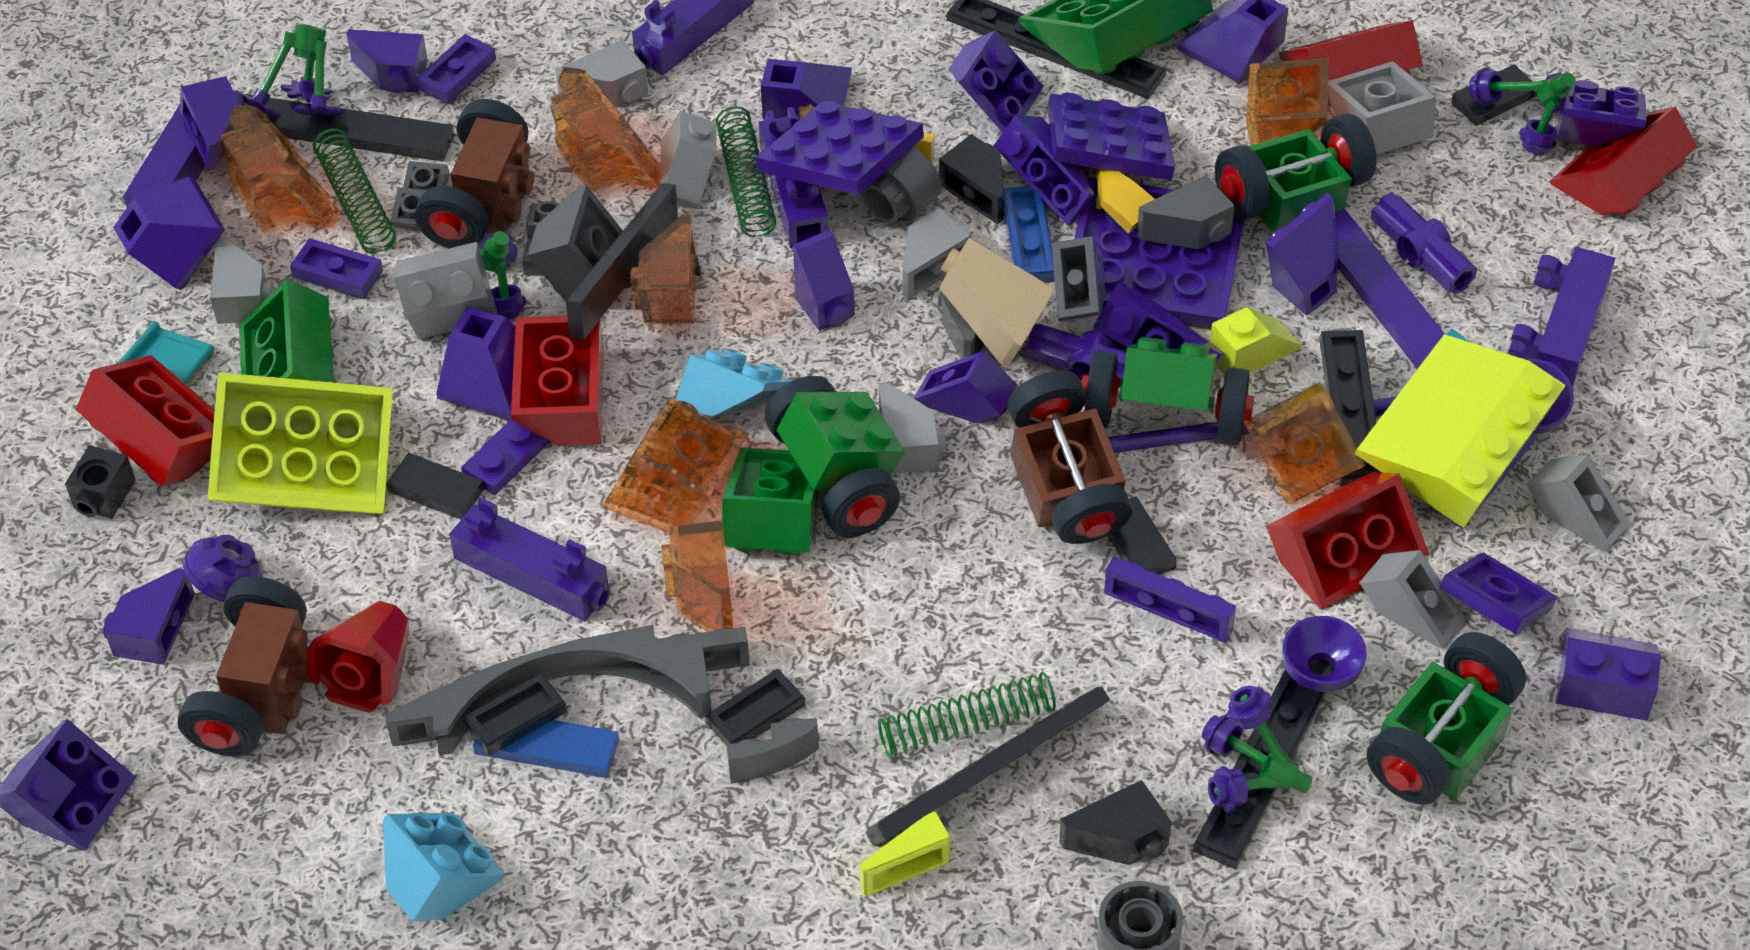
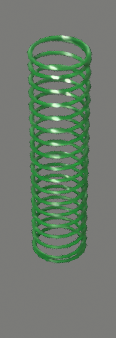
(731, 174)
(360, 237)
(892, 746)

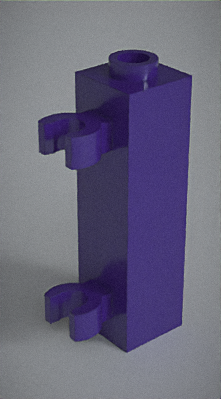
(680, 29)
(169, 160)
(798, 202)
(1574, 312)
(530, 561)

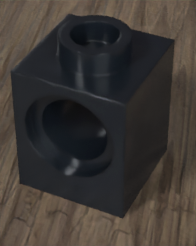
(100, 482)

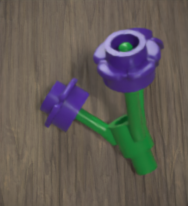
(1537, 135)
(497, 253)
(1248, 709)

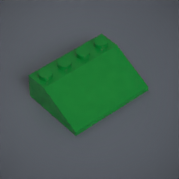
(1107, 32)

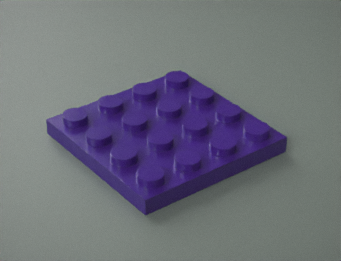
(1182, 280)

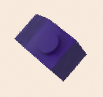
(389, 58)
(206, 113)
(822, 281)
(968, 388)
(149, 618)

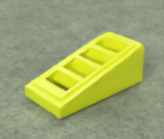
(908, 855)

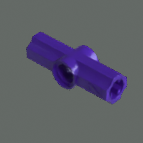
(1423, 243)
(1069, 350)

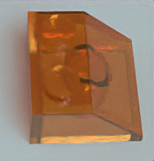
(1286, 98)
(667, 276)
(1304, 443)
(698, 574)

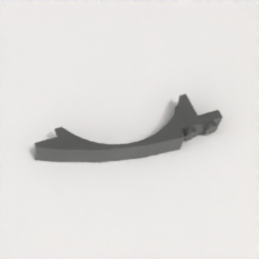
(670, 664)

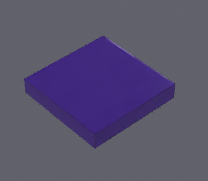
(1498, 592)

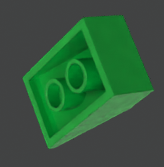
(768, 503)

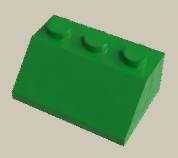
(288, 336)

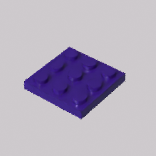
(1110, 136)
(840, 147)

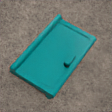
(175, 351)

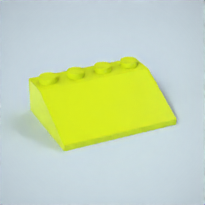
(1460, 424)
(300, 444)

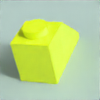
(1251, 340)

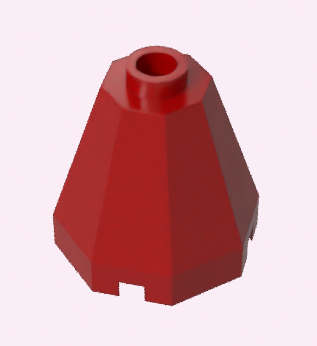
(361, 657)

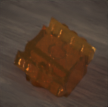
(597, 137)
(272, 174)
(674, 467)

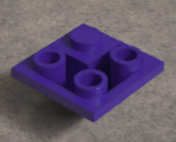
(1237, 36)
(996, 78)
(801, 84)
(1600, 114)
(170, 230)
(1306, 256)
(479, 363)
(65, 786)

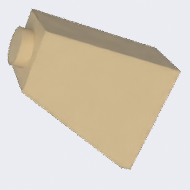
(994, 297)

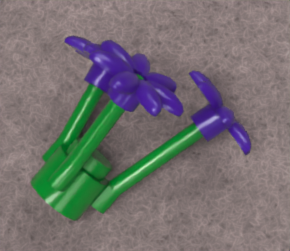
(307, 44)

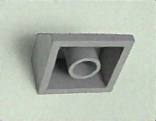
(1389, 104)
(441, 286)

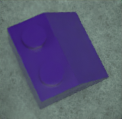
(1608, 674)

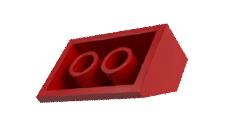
(1363, 49)
(1625, 169)
(558, 381)
(150, 417)
(1344, 535)

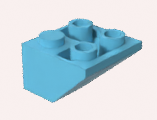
(726, 383)
(434, 864)

